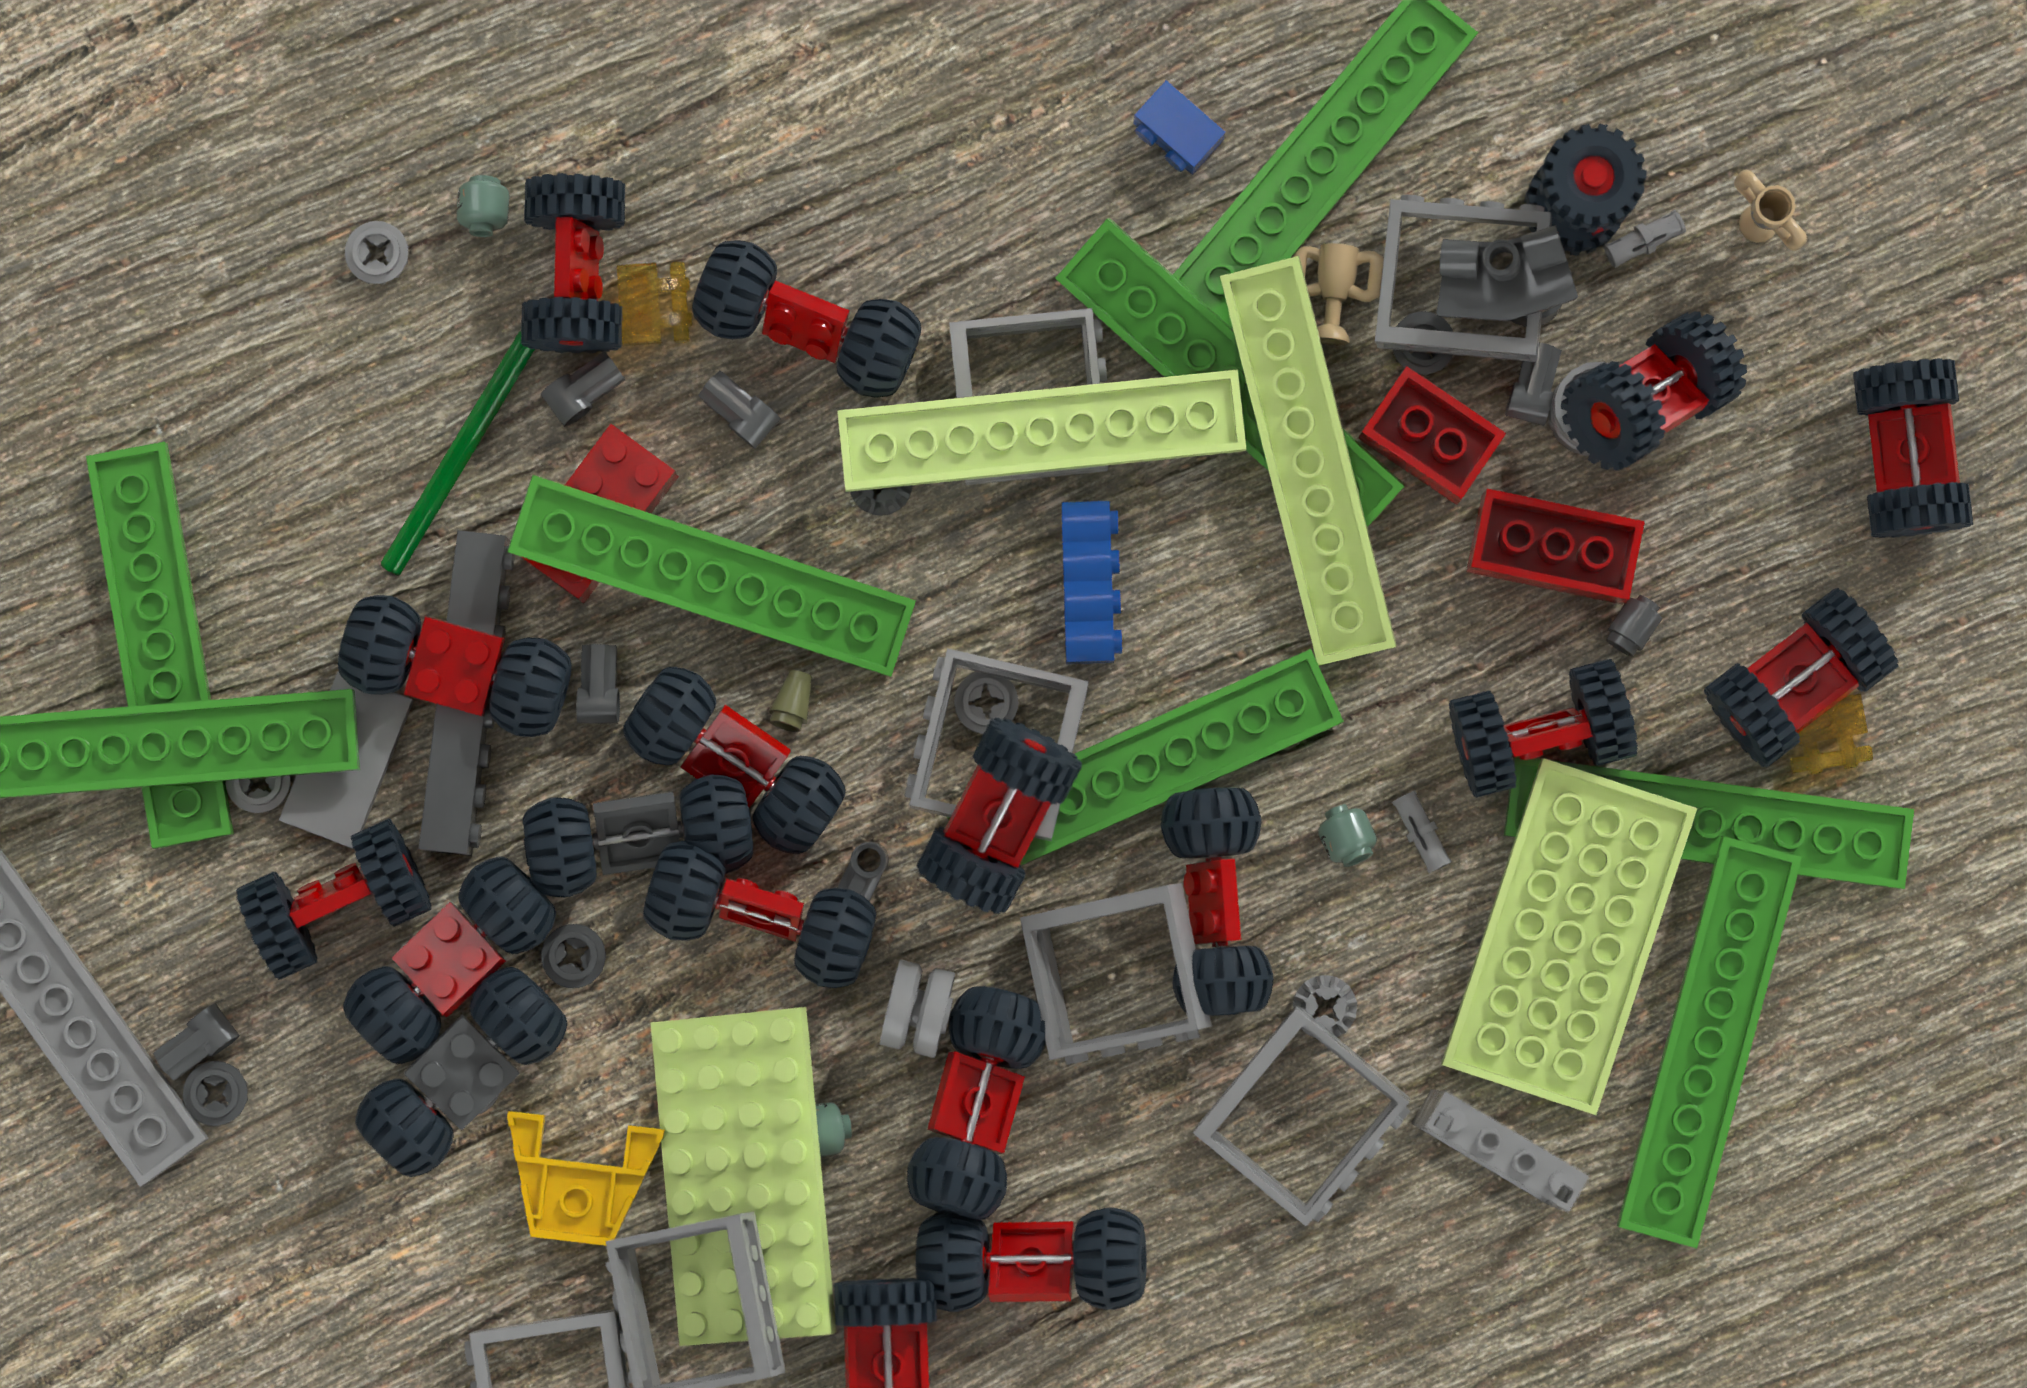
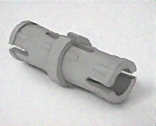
(1644, 238)
(1421, 831)

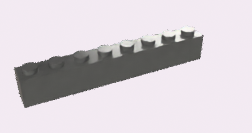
(458, 736)

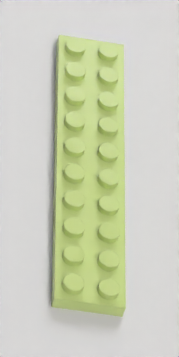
(1041, 430)
(1308, 460)

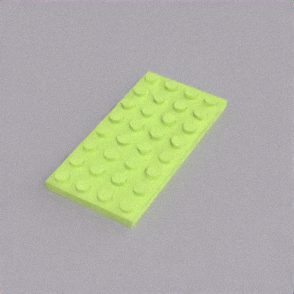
(1569, 936)
(736, 1143)

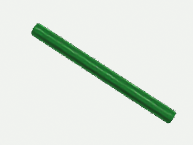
(457, 457)

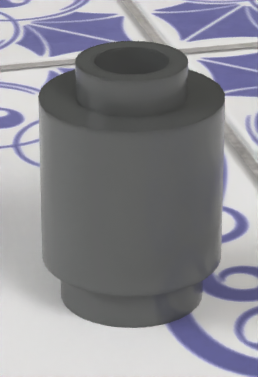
(1634, 625)

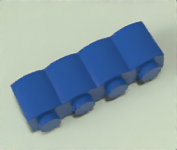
(1088, 582)

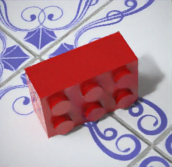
(1431, 435)

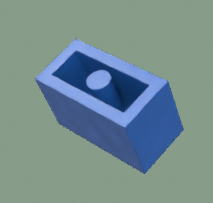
(1178, 128)

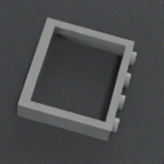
(1444, 341)
(1094, 366)
(936, 711)
(1048, 984)
(1500, 1150)
(1344, 1172)
(753, 1291)
(610, 1331)

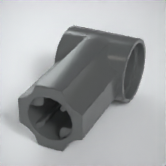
(1532, 393)
(573, 395)
(746, 415)
(598, 697)
(859, 879)
(204, 1037)

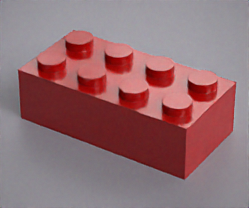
(621, 473)
(1555, 546)

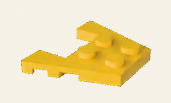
(578, 1198)

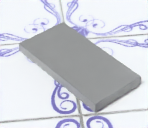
(340, 802)

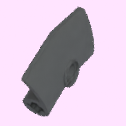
(1531, 284)

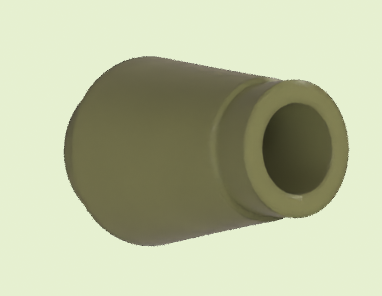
(792, 702)

